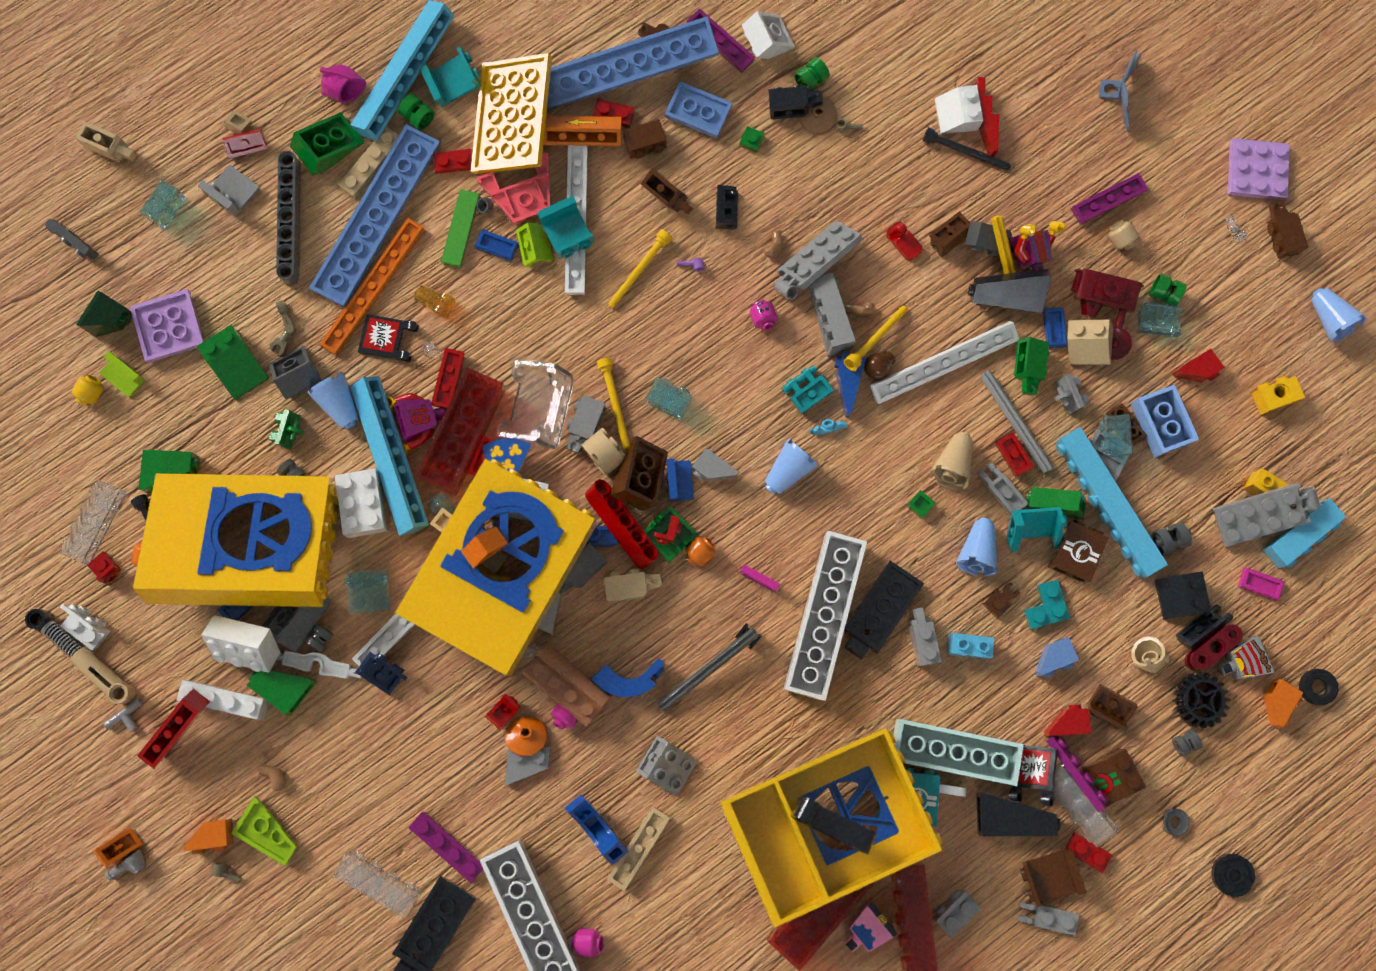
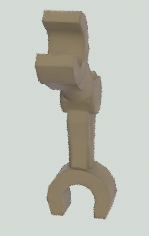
(288, 331)

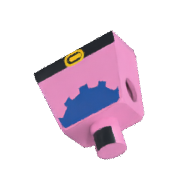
(869, 928)

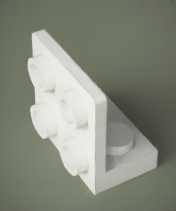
(84, 627)

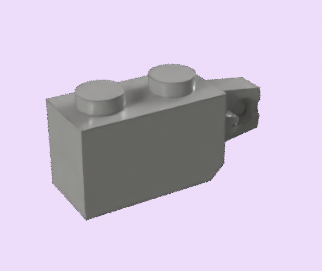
(585, 422)
(924, 639)

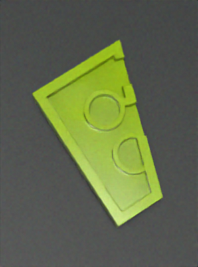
(265, 833)

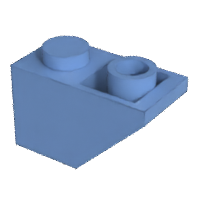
(1055, 656)

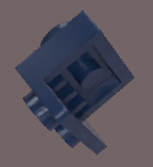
(380, 673)

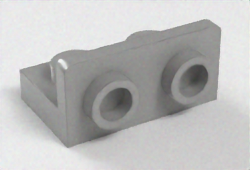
(955, 912)

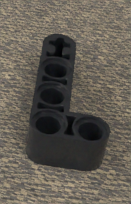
(833, 825)

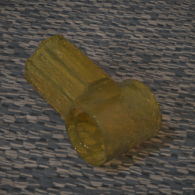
(439, 302)

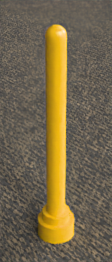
(663, 238)
(854, 360)
(605, 366)

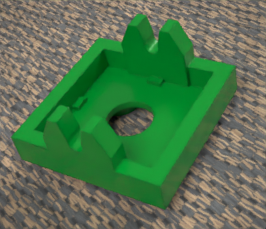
(681, 541)

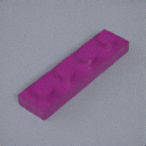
(727, 45)
(1109, 199)
(1084, 780)
(446, 846)

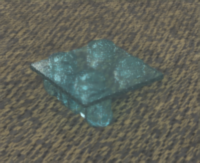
(368, 591)

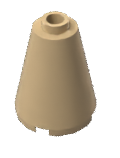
(954, 463)

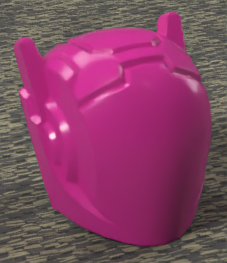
(341, 83)

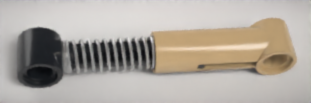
(81, 657)

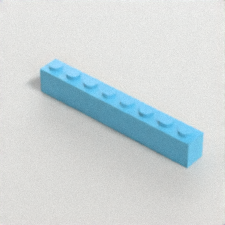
(402, 70)
(389, 455)
(1110, 503)

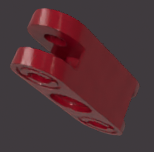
(1224, 639)

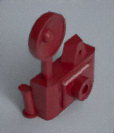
(1111, 292)

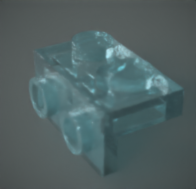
(1160, 319)
(1116, 435)

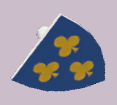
(507, 452)

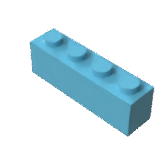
(1299, 539)

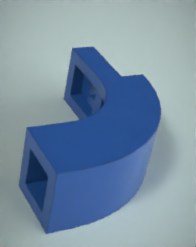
(622, 687)
(597, 829)

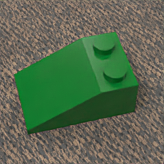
(325, 143)
(233, 362)

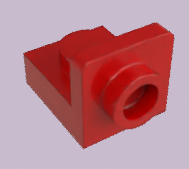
(104, 568)

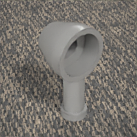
(132, 863)

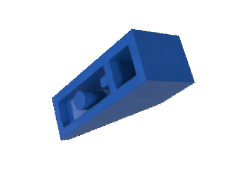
(848, 382)

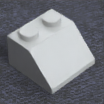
(767, 35)
(959, 110)

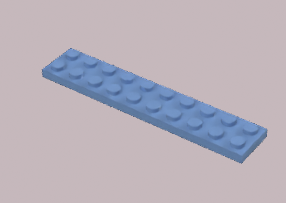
(631, 62)
(375, 216)

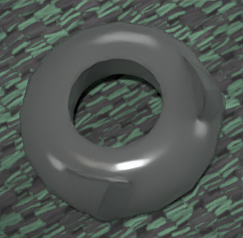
(1183, 822)

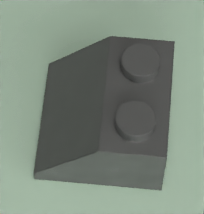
(294, 372)

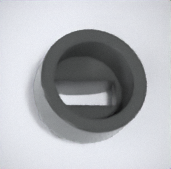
(484, 205)

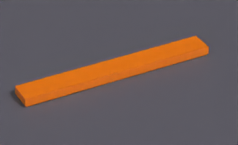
(372, 287)

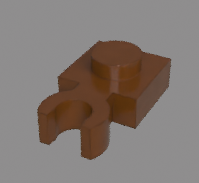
(999, 602)

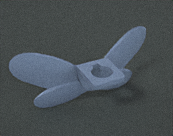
(1122, 92)

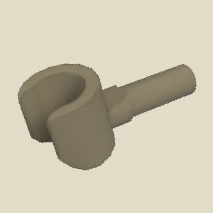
(847, 125)
(219, 871)

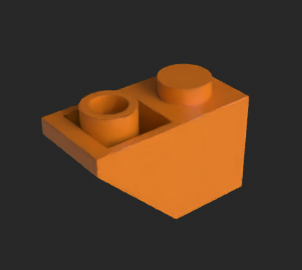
(1280, 702)
(211, 835)

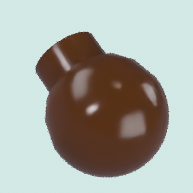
(878, 365)

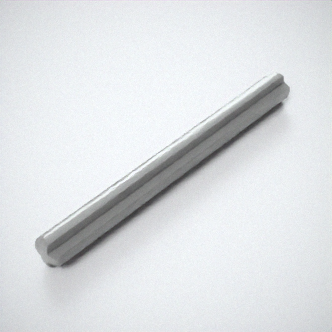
(1016, 421)

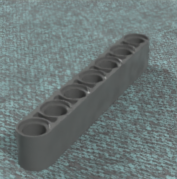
(291, 226)

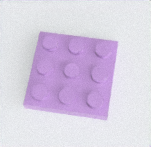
(1258, 169)
(167, 325)

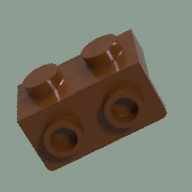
(1111, 707)

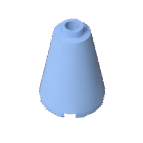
(1336, 314)
(336, 400)
(789, 468)
(979, 549)

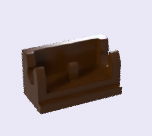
(950, 234)

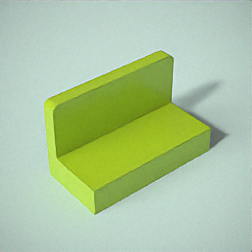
(534, 244)
(121, 375)

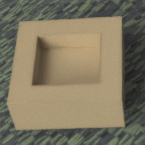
(237, 122)

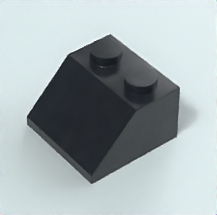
(1183, 595)

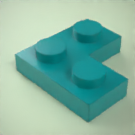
(1053, 607)

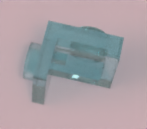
(441, 501)

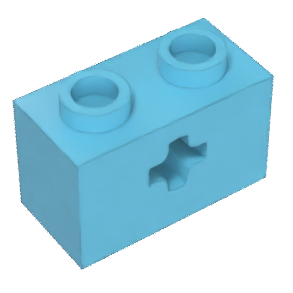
(970, 646)

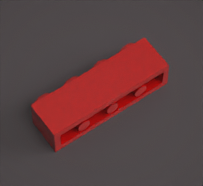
(173, 728)

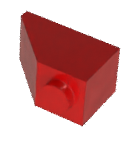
(1201, 368)
(1070, 722)

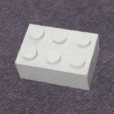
(361, 503)
(241, 644)

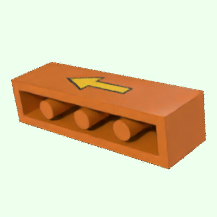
(583, 131)

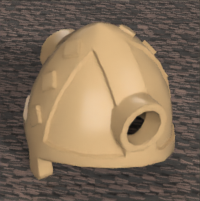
(1149, 654)

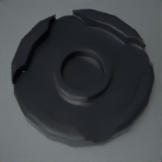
(1233, 875)

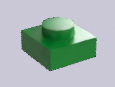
(752, 139)
(920, 504)

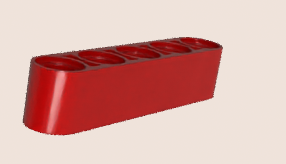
(621, 524)

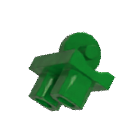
(288, 429)

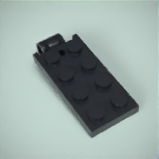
(881, 609)
(433, 926)

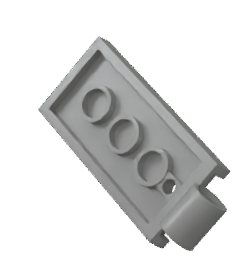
(816, 258)
(1265, 513)

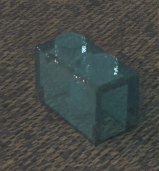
(162, 204)
(669, 398)

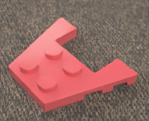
(523, 199)

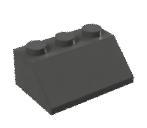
(293, 624)

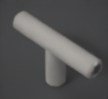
(124, 716)

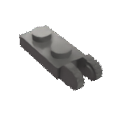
(70, 239)

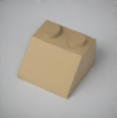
(1090, 342)

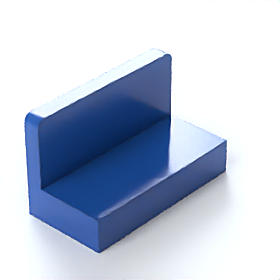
(679, 480)

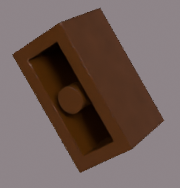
(645, 139)

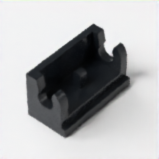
(726, 207)

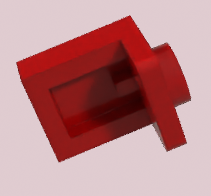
(674, 529)
(503, 711)

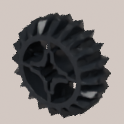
(1215, 691)

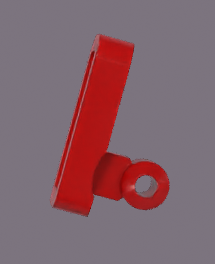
(904, 241)

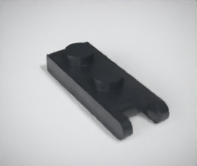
(1203, 628)

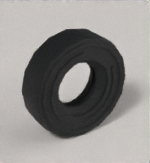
(1330, 681)

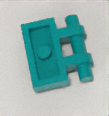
(810, 394)

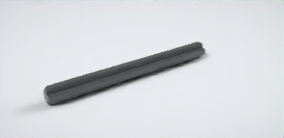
(708, 669)

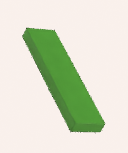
(460, 228)

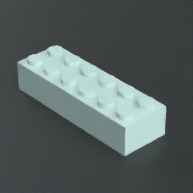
(958, 752)

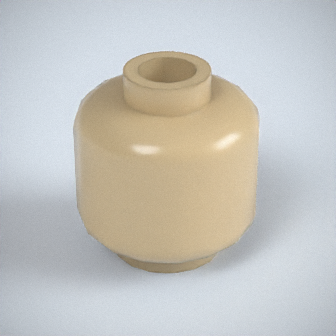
(1123, 235)

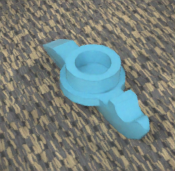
(828, 426)

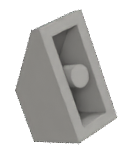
(712, 468)

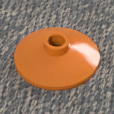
(528, 744)

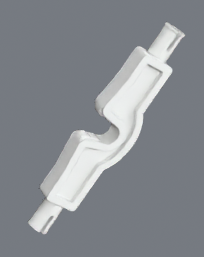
(326, 668)

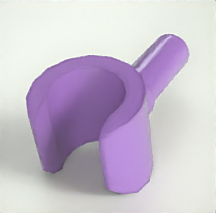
(697, 263)

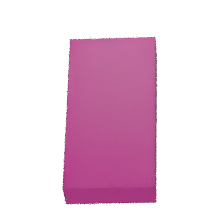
(759, 578)
(1261, 584)

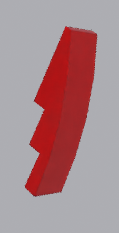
(990, 126)

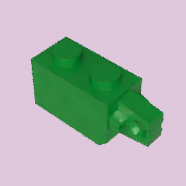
(1031, 363)

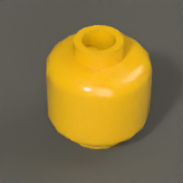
(87, 390)

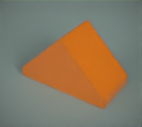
(484, 546)
(118, 848)

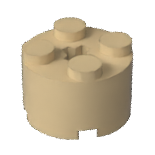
(603, 451)

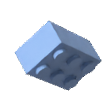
(1164, 421)

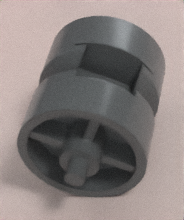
(1173, 538)

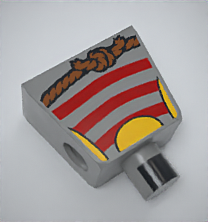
(1246, 660)

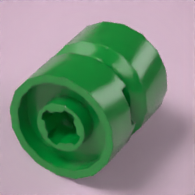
(813, 74)
(414, 110)
(1161, 287)

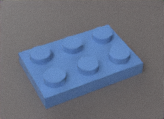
(698, 109)

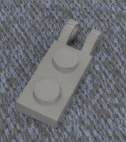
(1003, 489)
(1051, 918)

